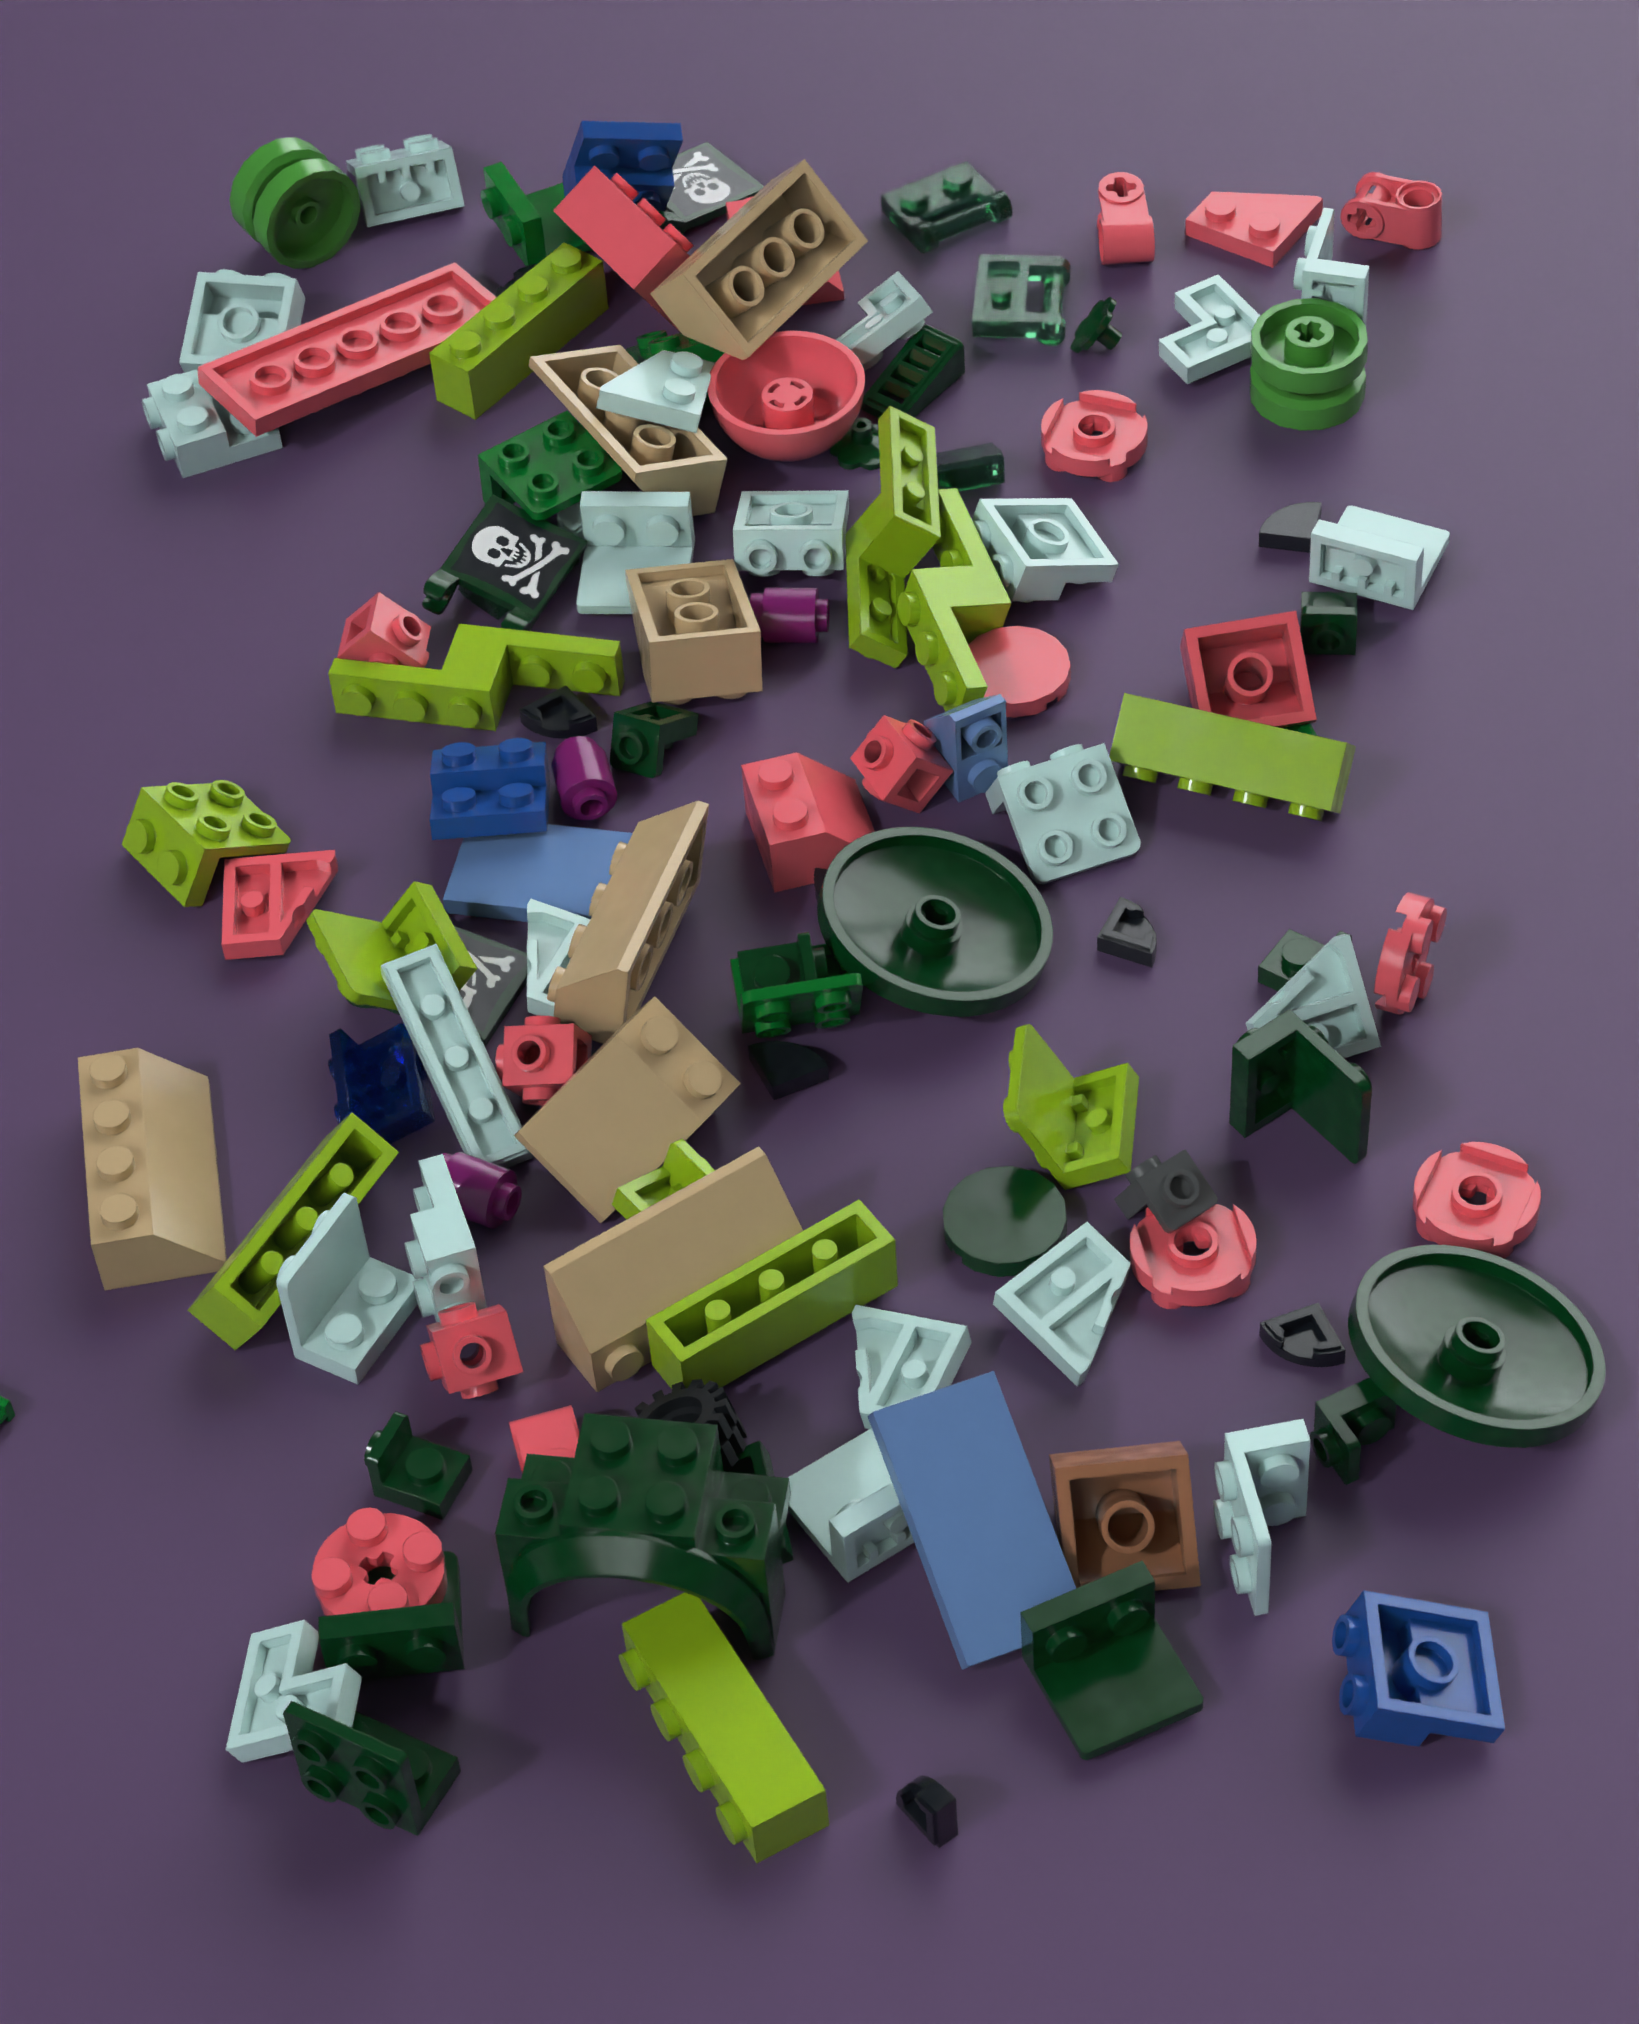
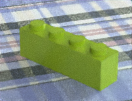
(526, 320)
(1232, 754)
(245, 1287)
(774, 1300)
(725, 1727)

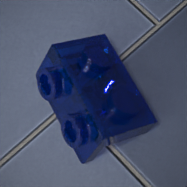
(381, 1082)

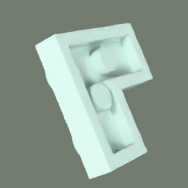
(892, 313)
(1217, 333)
(280, 1672)

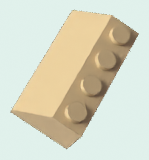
(761, 264)
(648, 452)
(631, 922)
(150, 1169)
(659, 1257)

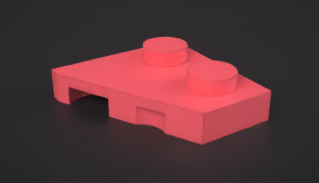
(1253, 223)
(271, 899)

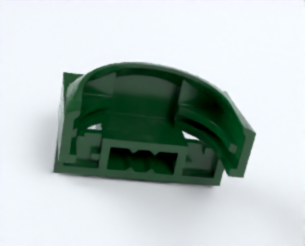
(651, 1509)

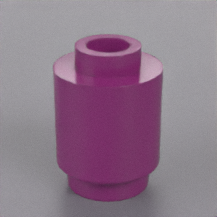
(790, 614)
(583, 778)
(484, 1189)

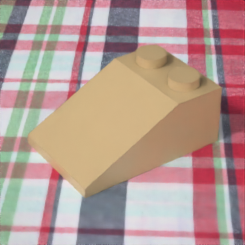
(695, 631)
(627, 1107)

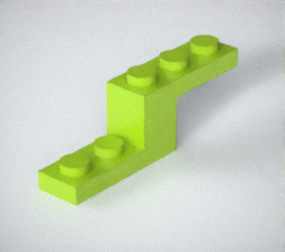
(892, 536)
(953, 605)
(477, 677)

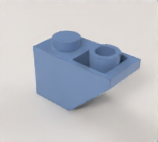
(972, 743)

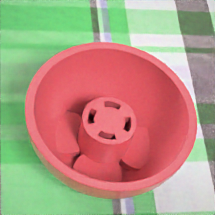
(788, 396)

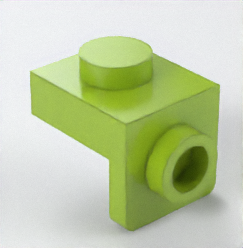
(679, 1170)

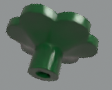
(1097, 328)
(859, 446)

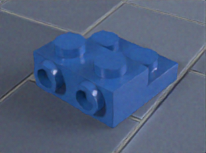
(635, 150)
(489, 789)
(1418, 1670)

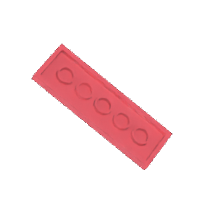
(343, 350)

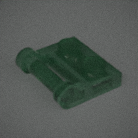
(944, 205)
(1003, 297)

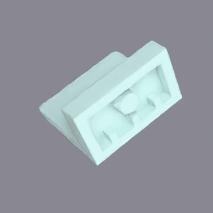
(406, 180)
(1330, 279)
(629, 533)
(1376, 556)
(339, 1299)
(1260, 1487)
(850, 1507)

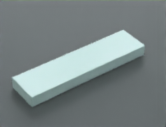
(455, 1057)

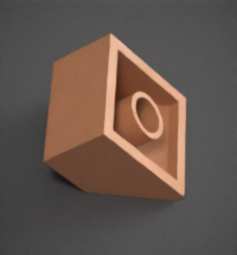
(1124, 1510)

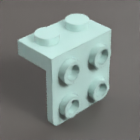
(1066, 812)

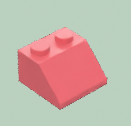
(1250, 670)
(801, 816)

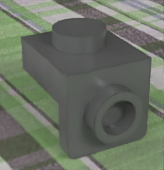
(1170, 1189)

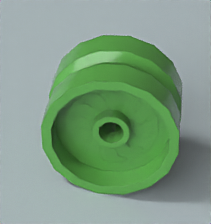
(295, 202)
(1308, 364)

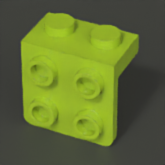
(187, 828)
(360, 946)
(1072, 1124)

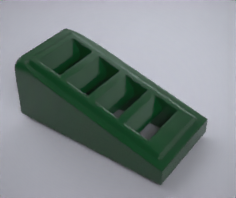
(927, 350)

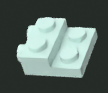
(236, 312)
(198, 428)
(791, 532)
(1041, 546)
(442, 1245)

